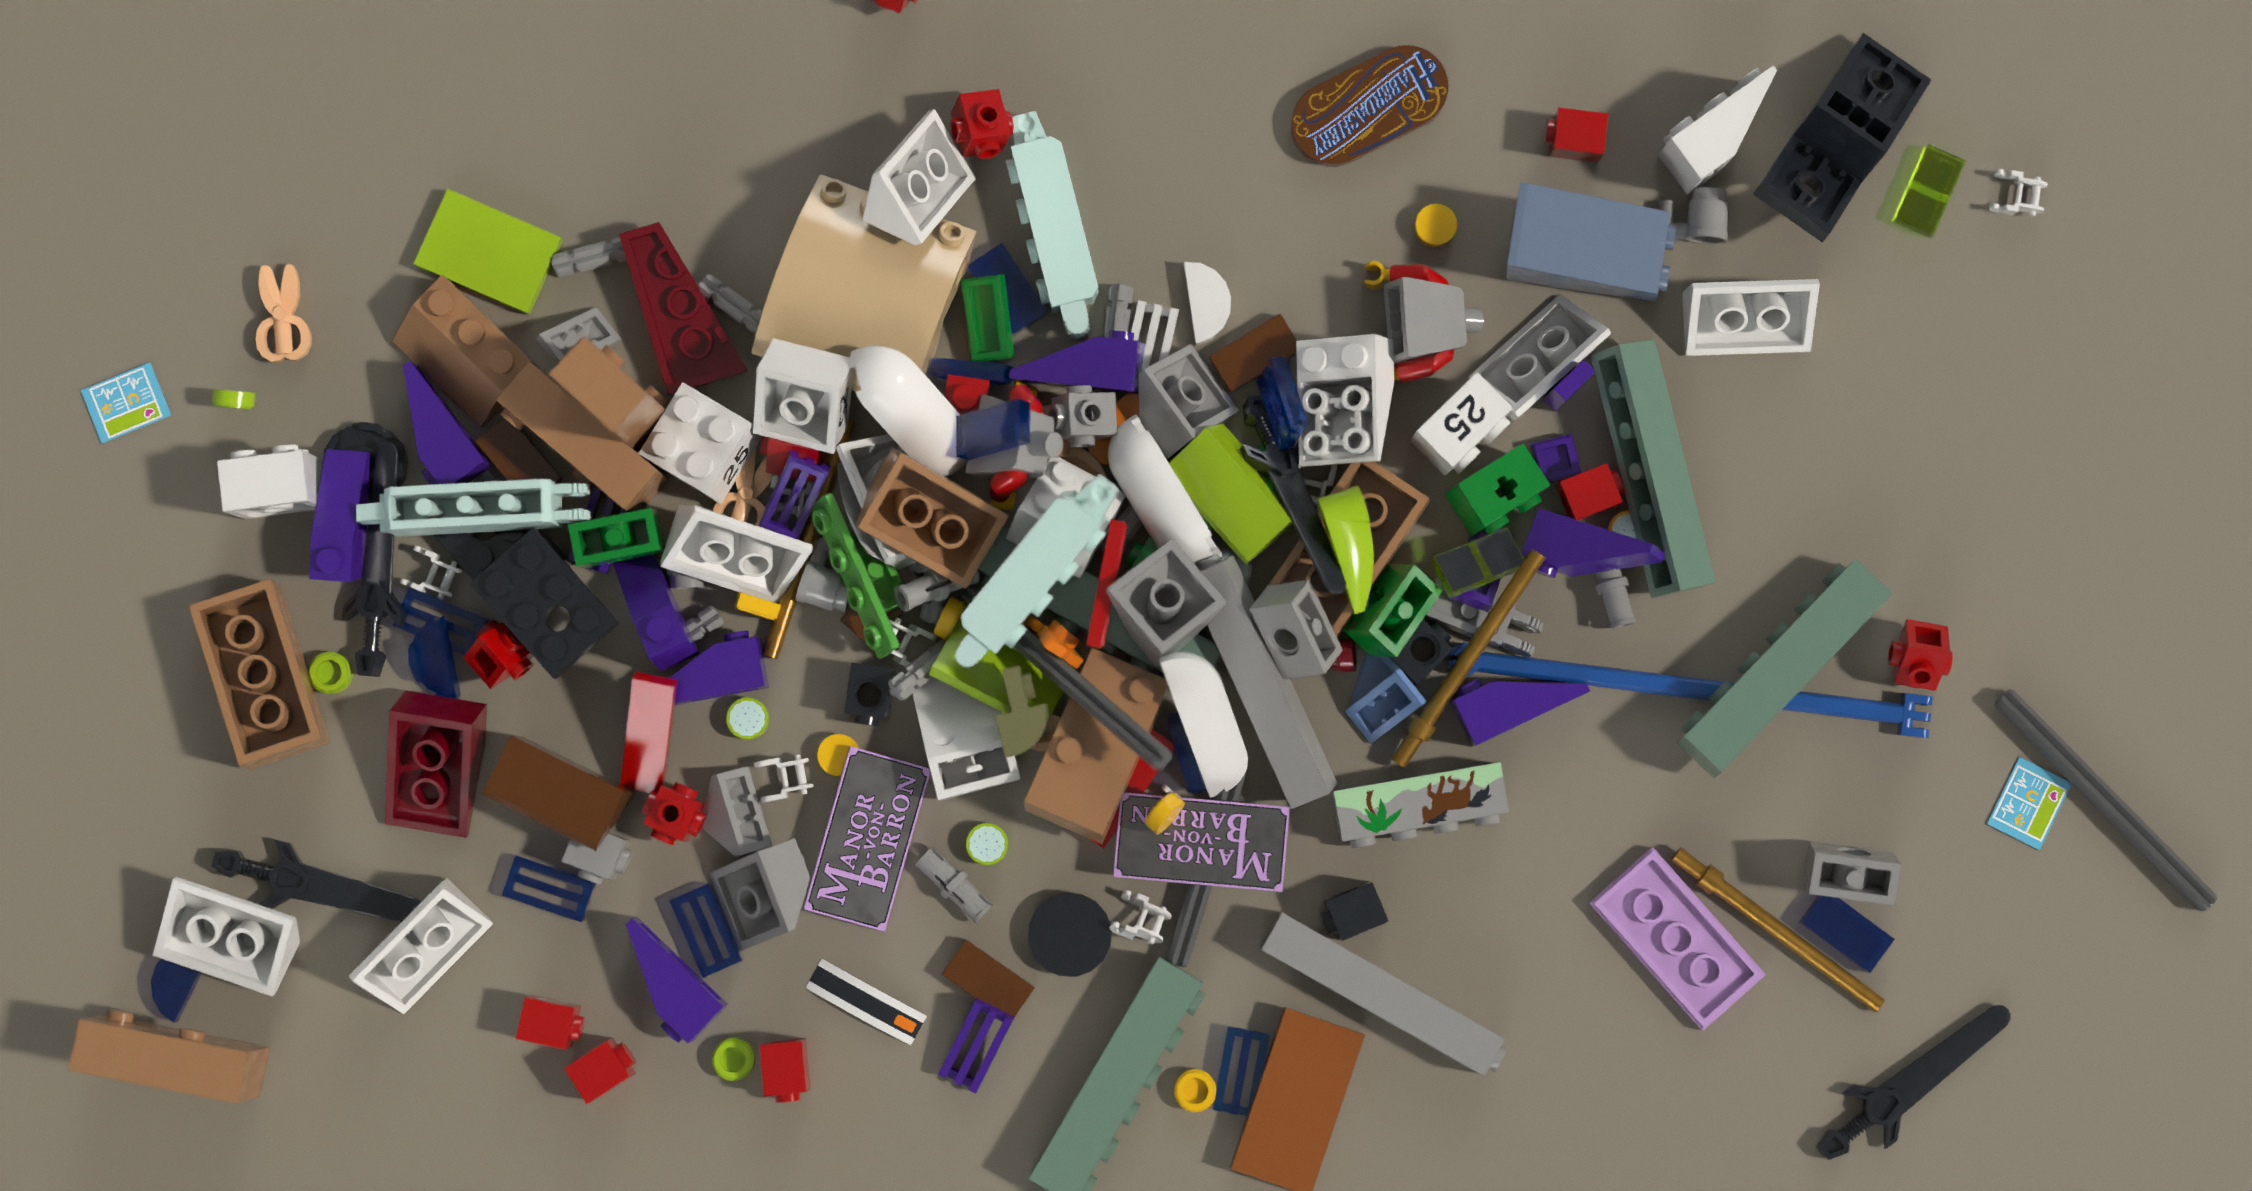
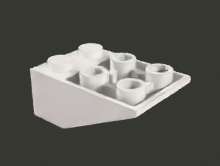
(1705, 146)
(1345, 398)
(961, 741)

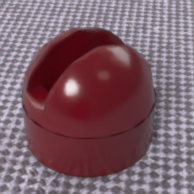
(1348, 657)

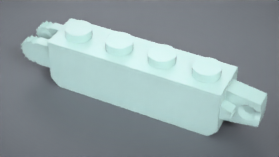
(1054, 222)
(473, 507)
(1033, 568)

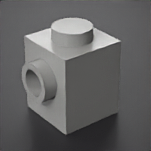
(605, 862)

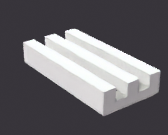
(1156, 311)

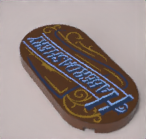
(1369, 105)

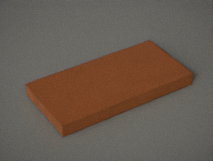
(1297, 1101)

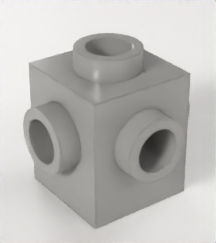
(1084, 415)

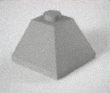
(1181, 400)
(1165, 601)
(762, 893)

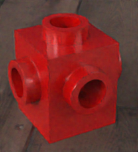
(981, 124)
(498, 655)
(1920, 655)
(690, 813)

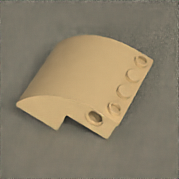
(859, 285)

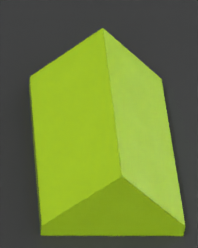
(1231, 492)

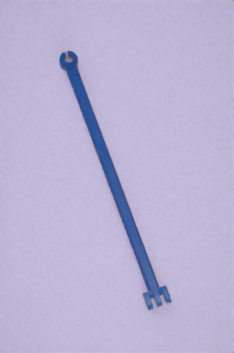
(1701, 689)

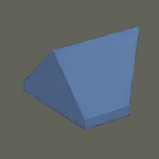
(1381, 697)

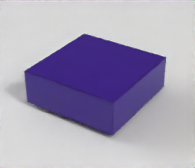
(1556, 458)

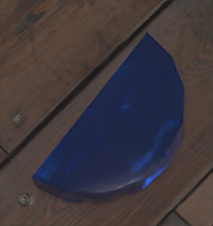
(432, 659)
(173, 987)

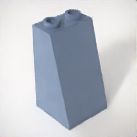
(1589, 244)

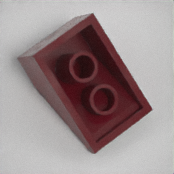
(434, 762)

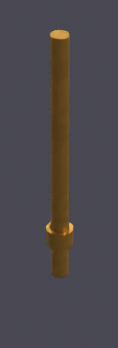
(809, 535)
(1422, 726)
(1712, 880)

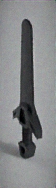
(1284, 472)
(375, 595)
(315, 885)
(1898, 1094)

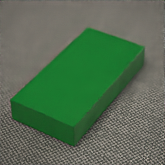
(987, 318)

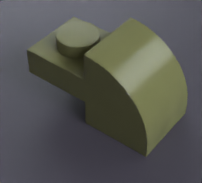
(1025, 724)

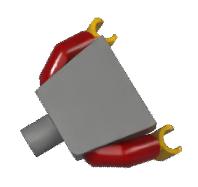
(1423, 318)
(1014, 466)

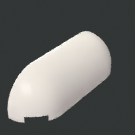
(908, 407)
(1157, 492)
(1206, 720)

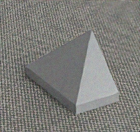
(563, 337)
(735, 813)

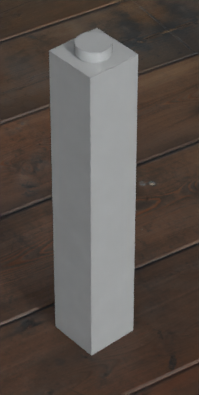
(1265, 694)
(1384, 995)

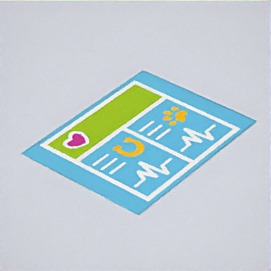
(126, 402)
(2029, 803)

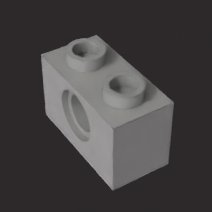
(1296, 629)
(1852, 873)

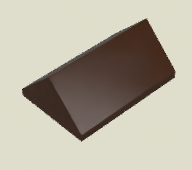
(556, 792)

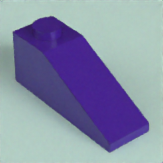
(1097, 362)
(440, 437)
(336, 536)
(1582, 548)
(655, 611)
(723, 670)
(1504, 705)
(676, 990)

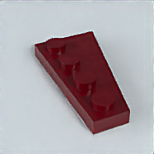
(680, 322)

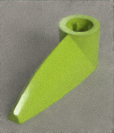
(1351, 540)

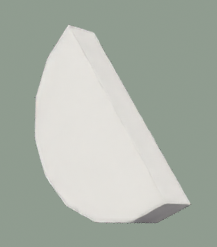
(1208, 301)

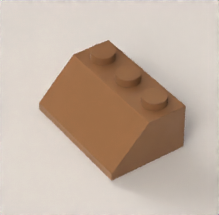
(460, 349)
(930, 517)

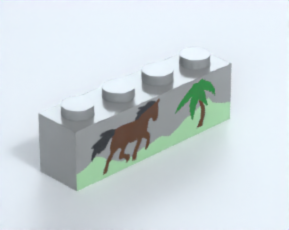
(1420, 802)

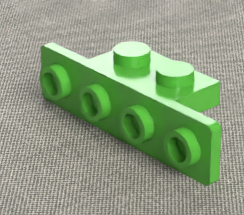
(867, 579)

